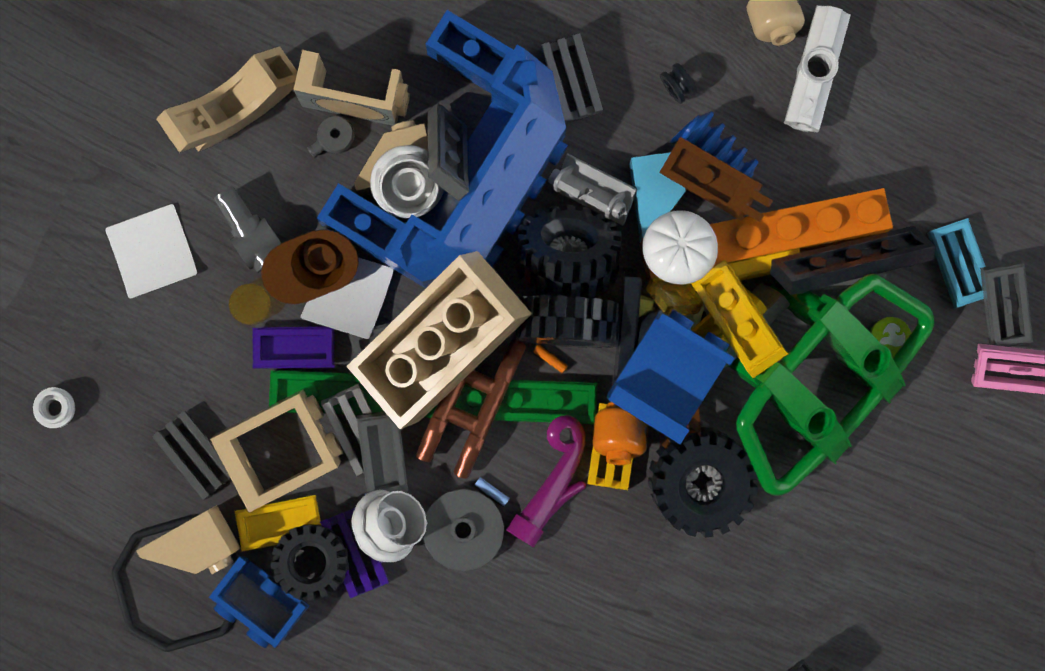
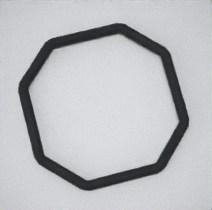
(123, 600)

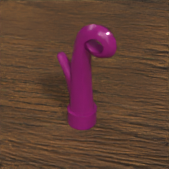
(555, 488)

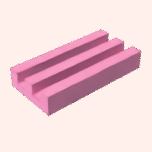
(981, 364)

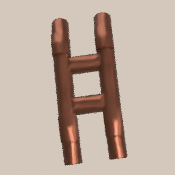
(477, 425)

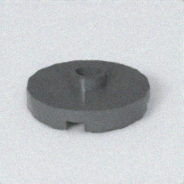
(485, 525)

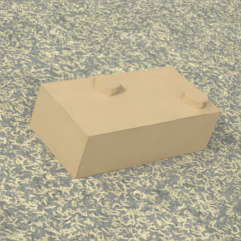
(439, 339)

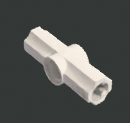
(822, 45)

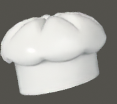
(402, 182)
(680, 247)
(388, 524)

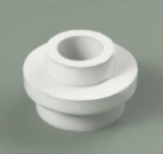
(42, 403)

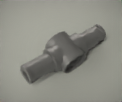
(251, 235)

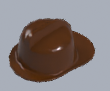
(309, 266)

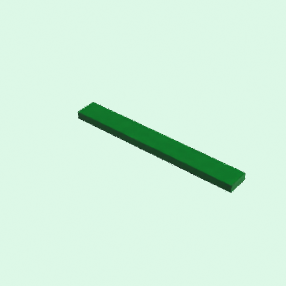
(522, 401)

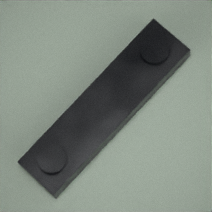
(852, 260)

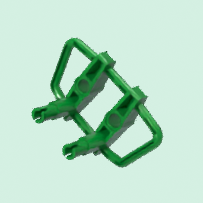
(855, 349)

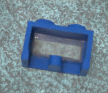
(257, 602)

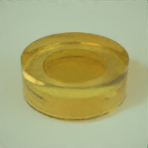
(250, 304)

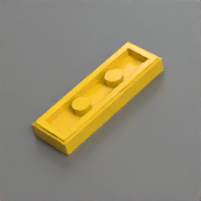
(739, 319)

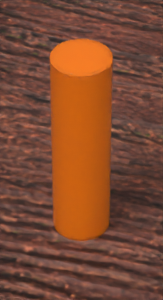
(550, 358)

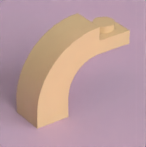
(233, 105)

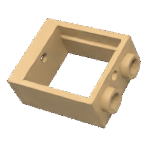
(240, 469)

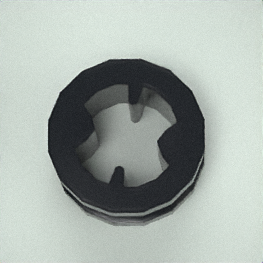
(678, 83)

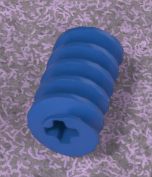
(708, 139)

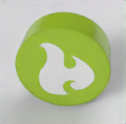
(891, 333)

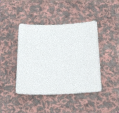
(151, 251)
(356, 305)

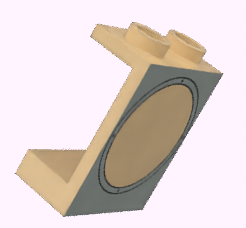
(312, 95)

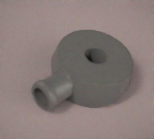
(325, 139)

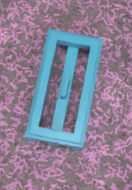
(946, 267)

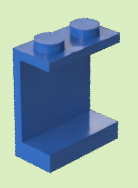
(670, 374)

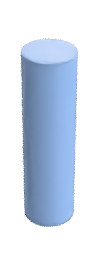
(492, 491)

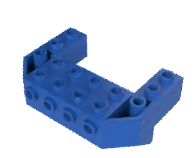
(505, 162)

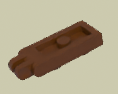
(714, 180)

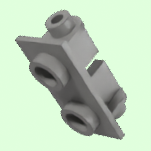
(593, 188)

